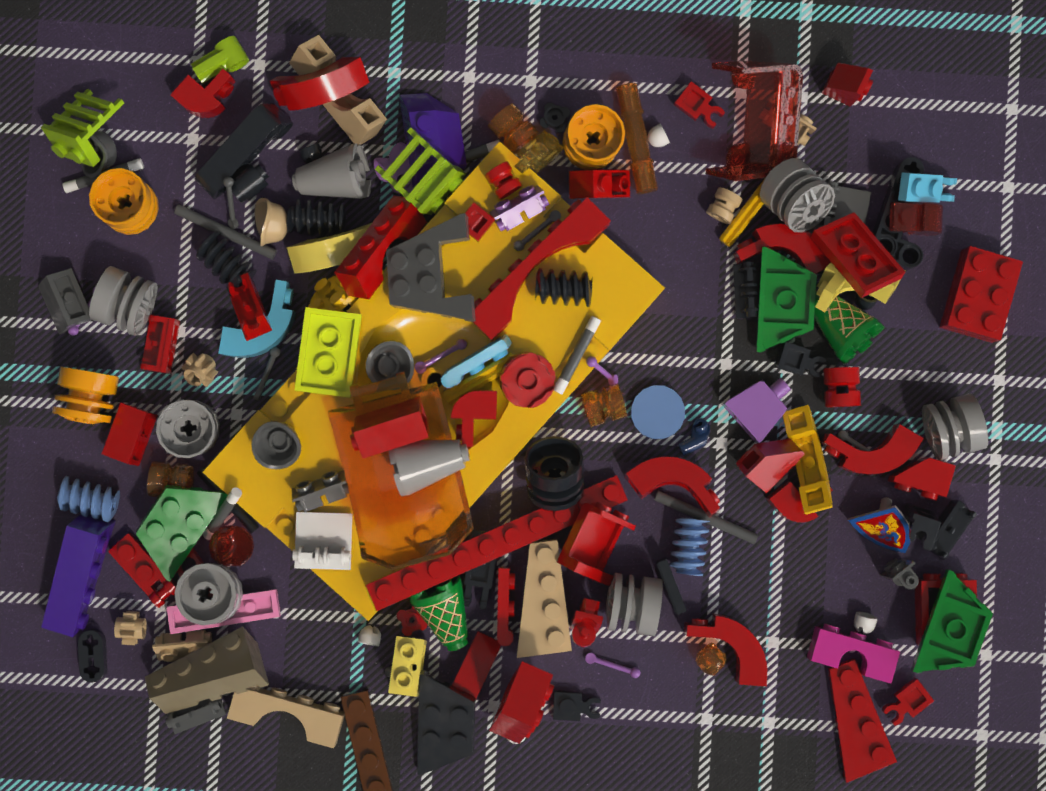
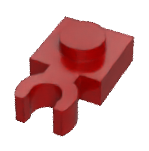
(696, 102)
(911, 700)

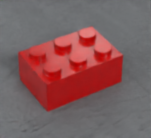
(981, 294)
(522, 703)

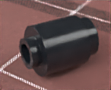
(249, 183)

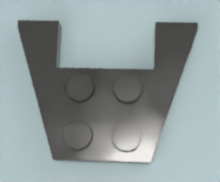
(418, 275)

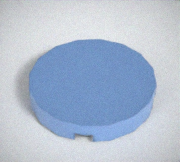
(657, 412)

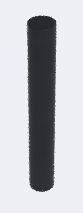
(237, 510)

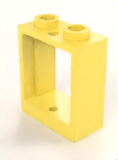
(406, 654)

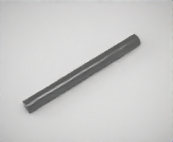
(225, 231)
(698, 513)

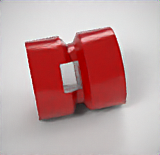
(842, 377)

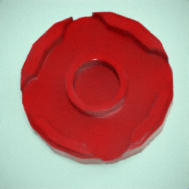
(527, 379)

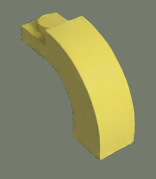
(325, 251)
(833, 284)

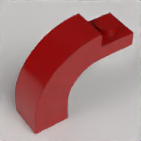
(320, 86)
(782, 238)
(891, 454)
(677, 472)
(750, 657)

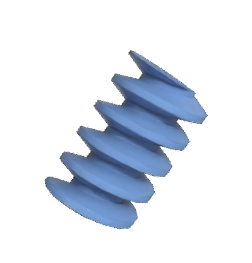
(86, 500)
(689, 546)

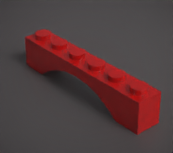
(578, 228)

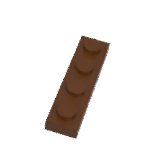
(366, 741)

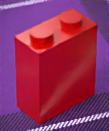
(390, 427)

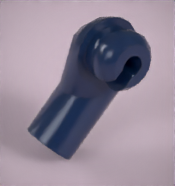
(698, 438)

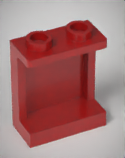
(593, 541)

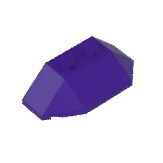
(437, 125)

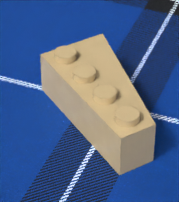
(544, 612)

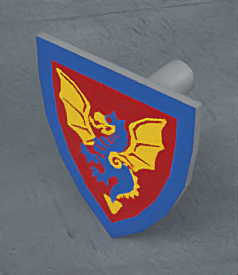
(884, 526)

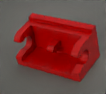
(249, 308)
(160, 344)
(129, 434)

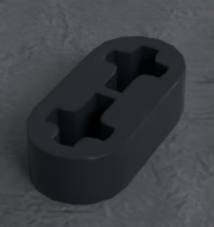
(85, 655)

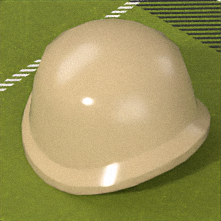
(270, 221)

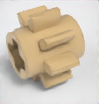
(199, 370)
(130, 628)

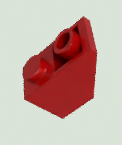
(848, 83)
(599, 184)
(769, 462)
(925, 475)

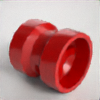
(503, 180)

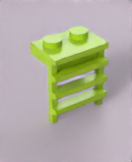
(71, 136)
(434, 187)

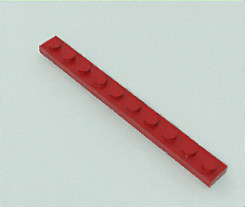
(488, 546)

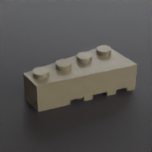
(208, 673)

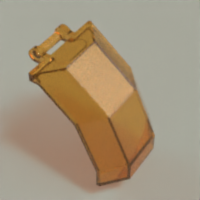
(393, 527)

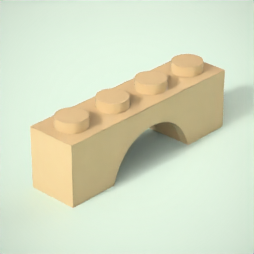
(356, 116)
(320, 721)

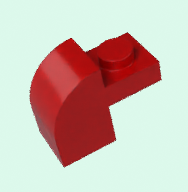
(201, 101)
(471, 406)
(788, 503)

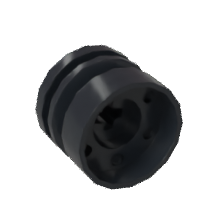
(554, 473)

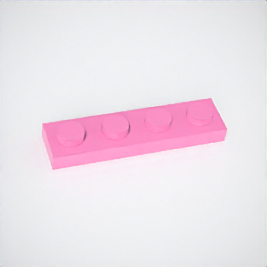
(252, 608)

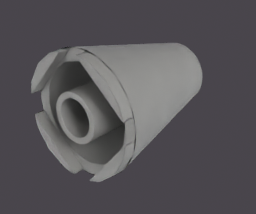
(335, 174)
(426, 463)

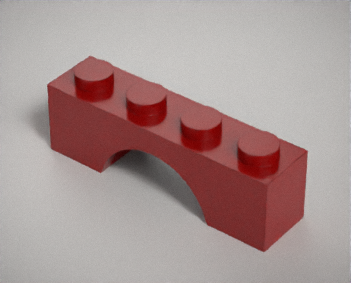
(362, 267)

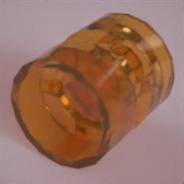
(509, 125)
(604, 405)
(163, 474)

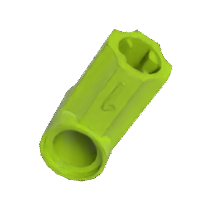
(227, 56)

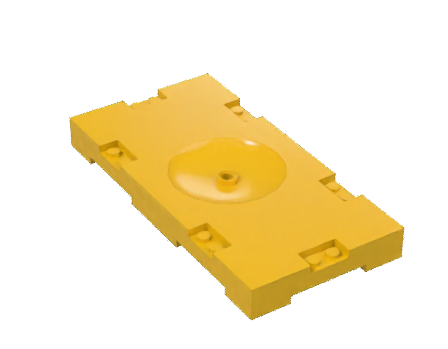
(618, 299)

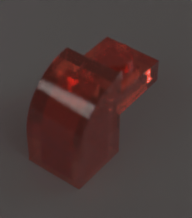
(916, 218)

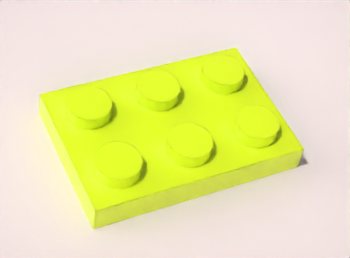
(328, 352)

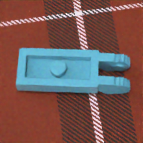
(924, 188)
(474, 362)

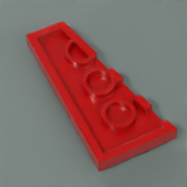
(860, 731)

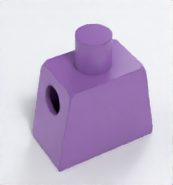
(758, 407)

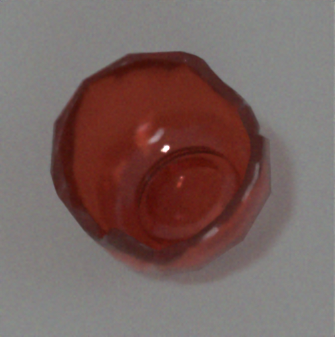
(231, 545)

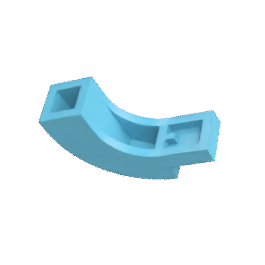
(281, 321)

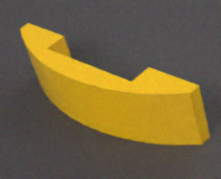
(811, 468)

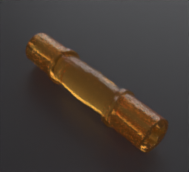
(636, 138)

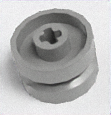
(192, 597)

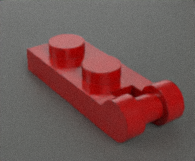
(142, 569)
(506, 582)

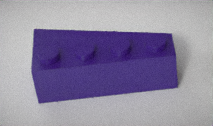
(77, 574)

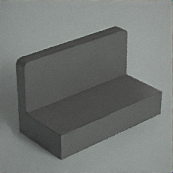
(64, 300)

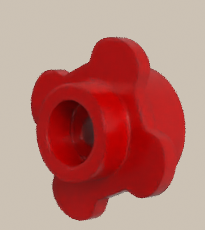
(408, 627)

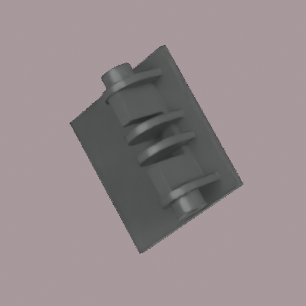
(846, 202)

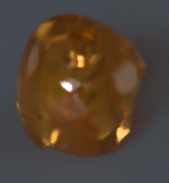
(711, 659)

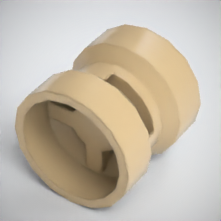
(724, 205)

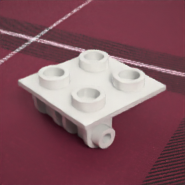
(323, 541)

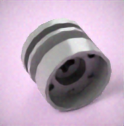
(797, 195)
(122, 300)
(955, 427)
(171, 428)
(634, 604)

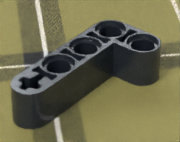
(242, 147)
(882, 232)

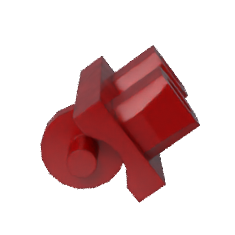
(586, 623)

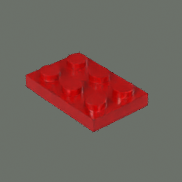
(857, 254)

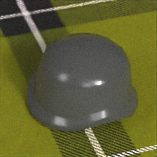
(105, 149)
(387, 360)
(276, 445)

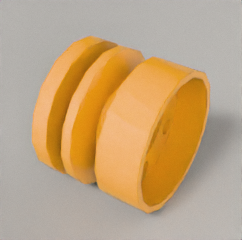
(604, 126)
(116, 188)
(85, 395)

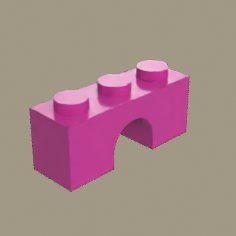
(877, 658)

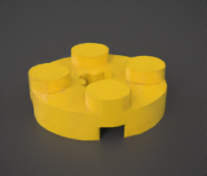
(330, 295)

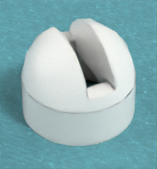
(657, 136)
(865, 621)
(370, 636)

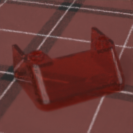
(770, 118)

